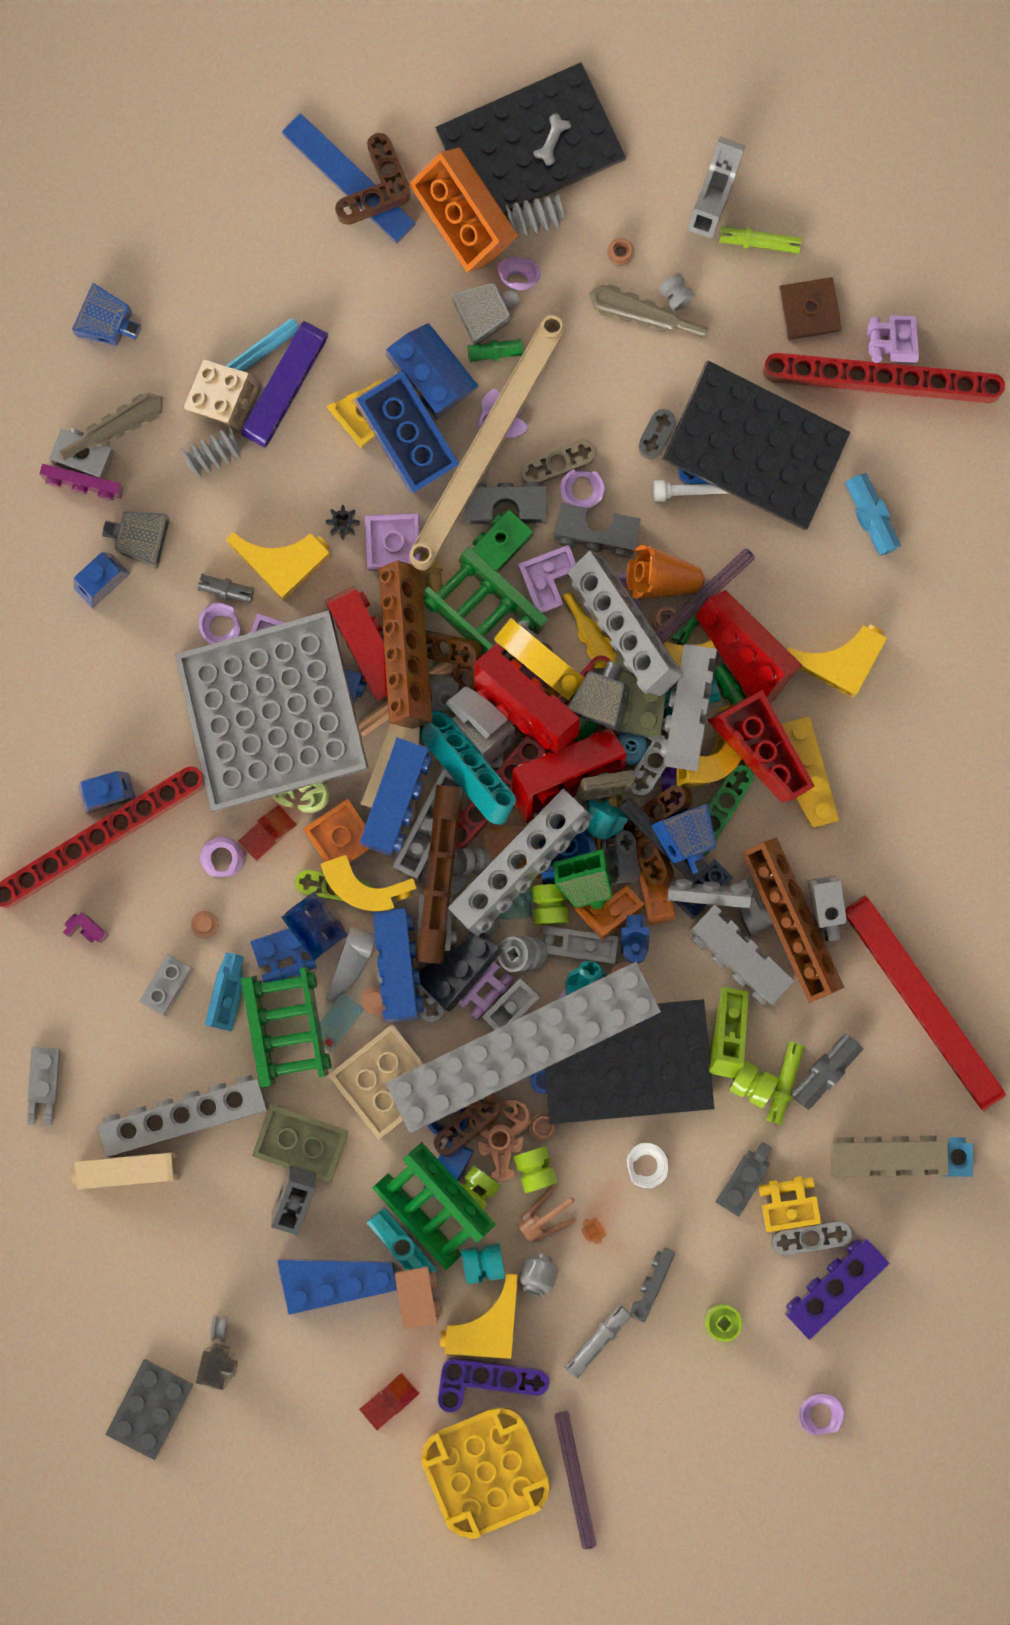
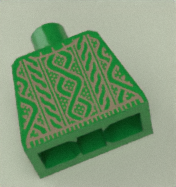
(584, 879)

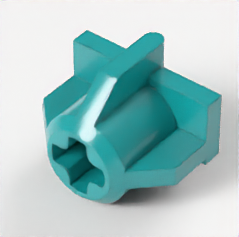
(606, 819)
(584, 975)

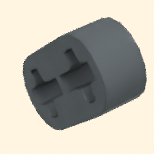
(662, 437)

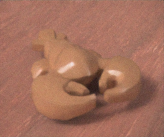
(501, 1137)

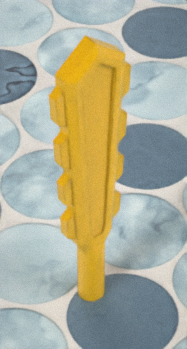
(589, 633)

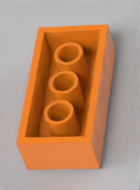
(463, 209)

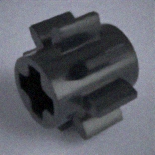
(342, 530)

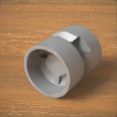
(523, 953)

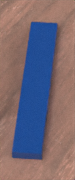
(343, 173)

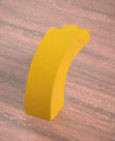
(539, 659)
(711, 767)
(349, 889)

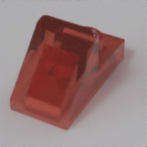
(267, 832)
(389, 1401)

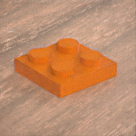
(338, 833)

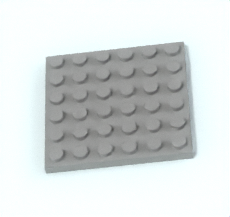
(271, 711)

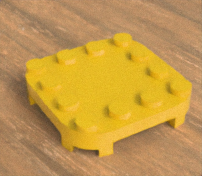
(485, 1472)

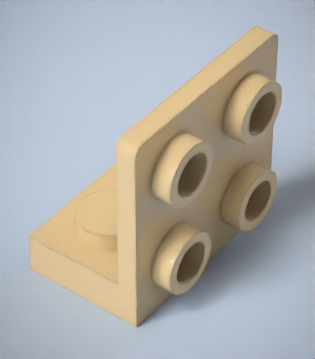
(223, 394)

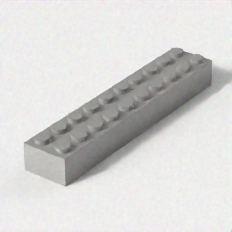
(523, 1047)

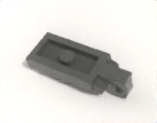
(745, 1180)
(651, 1286)

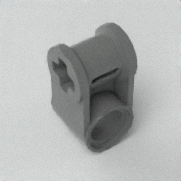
(621, 860)

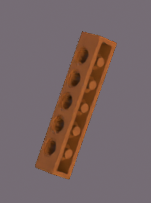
(405, 645)
(792, 920)

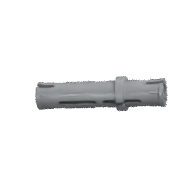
(603, 1335)

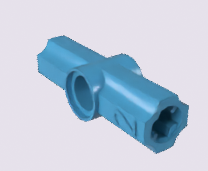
(872, 514)

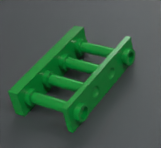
(490, 584)
(264, 1044)
(450, 1194)

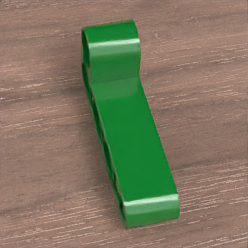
(718, 812)

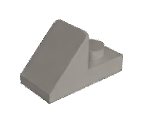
(511, 1005)

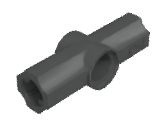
(827, 1071)

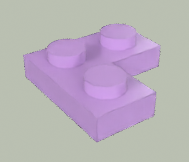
(541, 573)

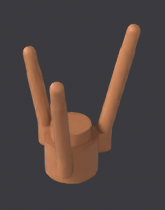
(534, 1226)

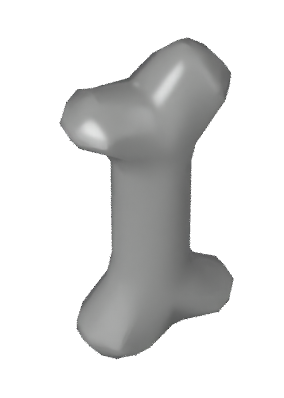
(547, 150)

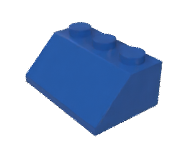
(431, 369)

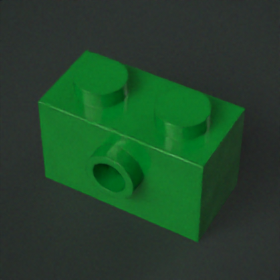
(502, 540)

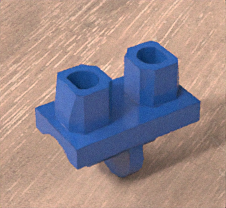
(635, 939)

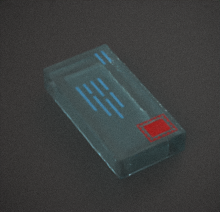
(339, 1021)

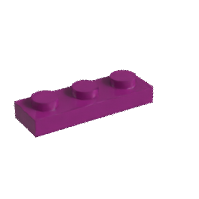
(81, 482)

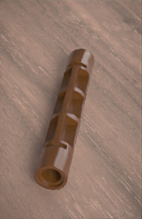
(439, 874)

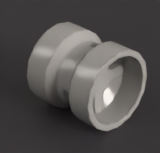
(676, 292)
(471, 861)

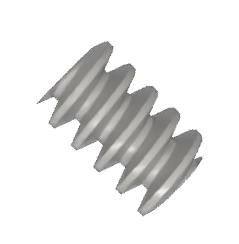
(536, 215)
(212, 453)

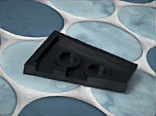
(459, 970)

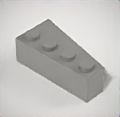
(689, 708)
(740, 956)

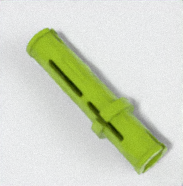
(759, 239)
(784, 1087)

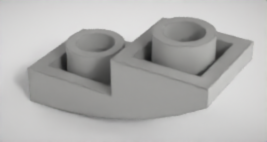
(479, 711)

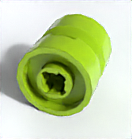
(549, 905)
(754, 1084)
(535, 1169)
(489, 1186)
(723, 1322)

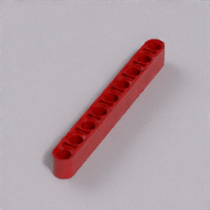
(895, 371)
(516, 758)
(112, 836)
(924, 1003)

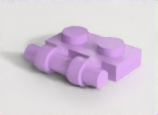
(902, 339)
(499, 987)

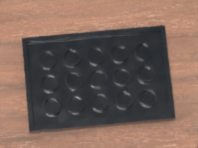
(507, 131)
(756, 445)
(637, 1072)

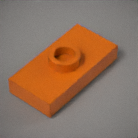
(656, 901)

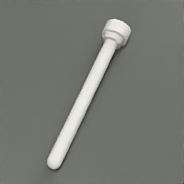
(664, 490)

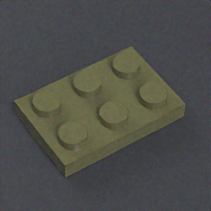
(643, 711)
(300, 1142)

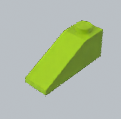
(729, 1033)

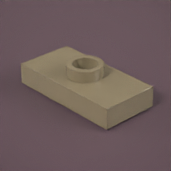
(605, 785)

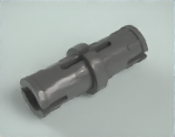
(226, 588)

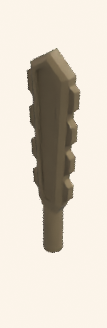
(629, 307)
(127, 417)

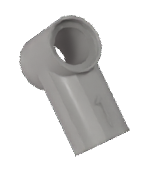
(755, 918)

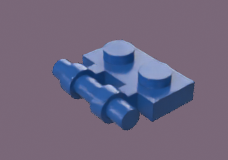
(278, 947)

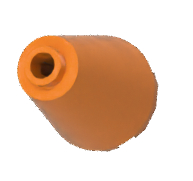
(661, 575)

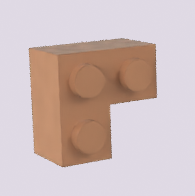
(417, 1298)

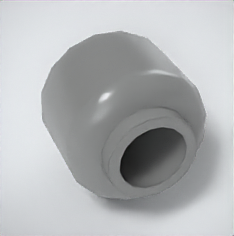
(538, 1275)

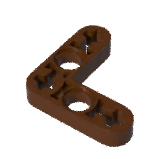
(384, 190)
(461, 661)
(657, 857)
(474, 1112)

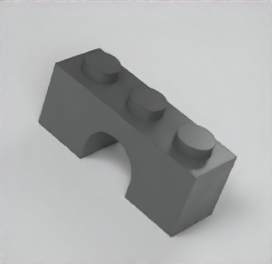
(528, 500)
(573, 529)

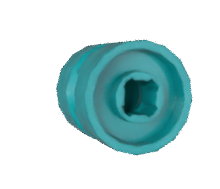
(483, 1263)

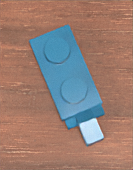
(226, 993)

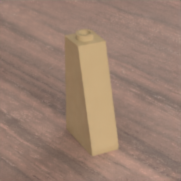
(394, 732)
(125, 1171)

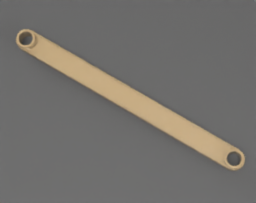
(487, 442)

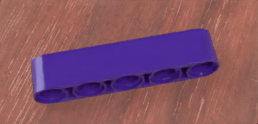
(284, 384)

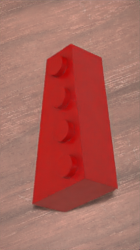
(361, 637)
(746, 646)
(525, 701)
(763, 745)
(542, 779)

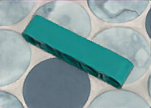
(468, 768)

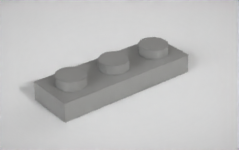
(710, 893)

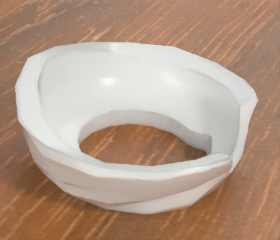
(662, 1165)

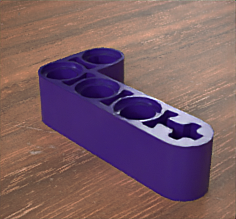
(494, 1382)

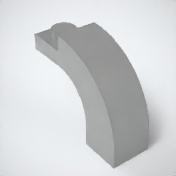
(716, 187)

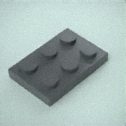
(149, 1409)

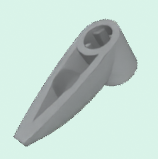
(351, 961)

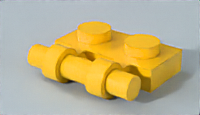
(791, 1213)

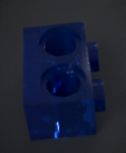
(309, 929)

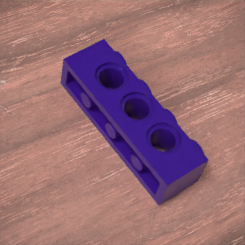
(872, 1265)

